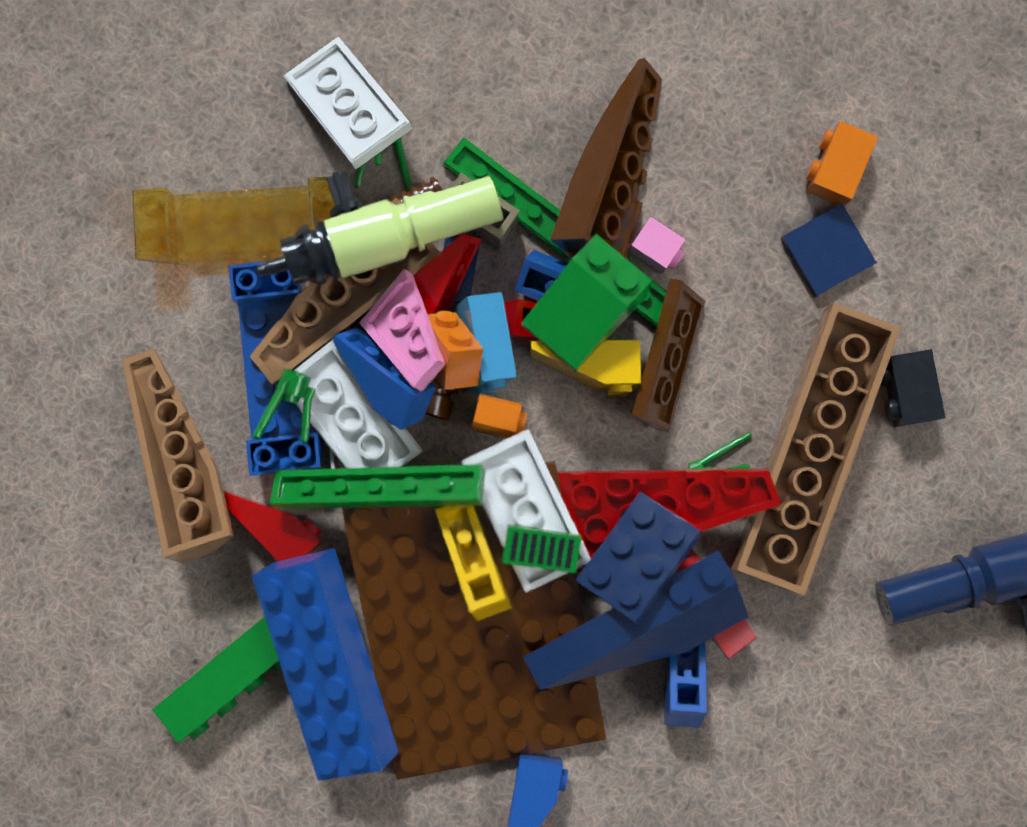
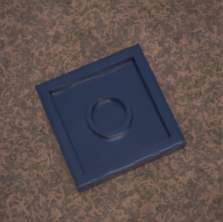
(828, 250)

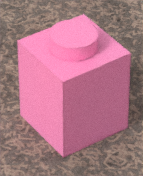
(658, 246)

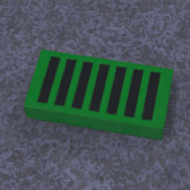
(541, 548)

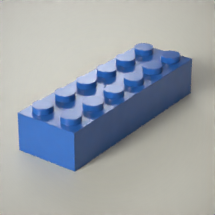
(326, 665)

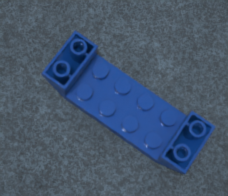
(260, 306)

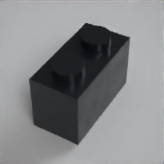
(912, 389)

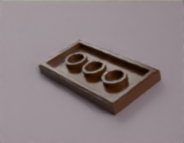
(669, 356)

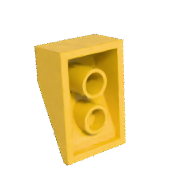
(610, 368)

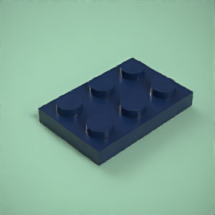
(638, 557)

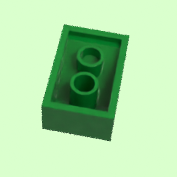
(587, 302)

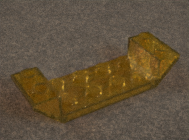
(224, 223)

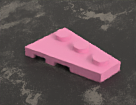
(405, 332)

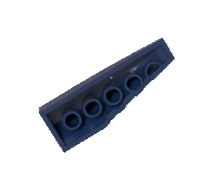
(686, 613)

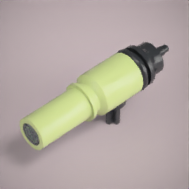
(381, 232)

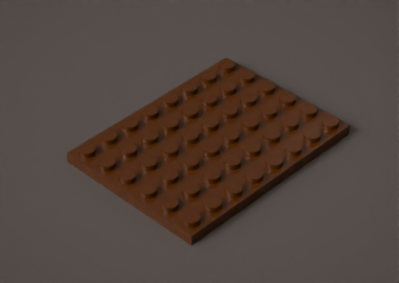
(455, 682)

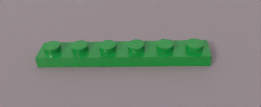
(379, 487)

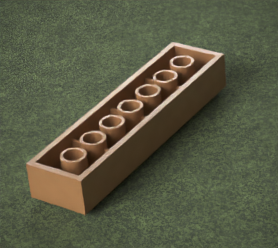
(816, 447)

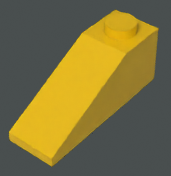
(473, 561)

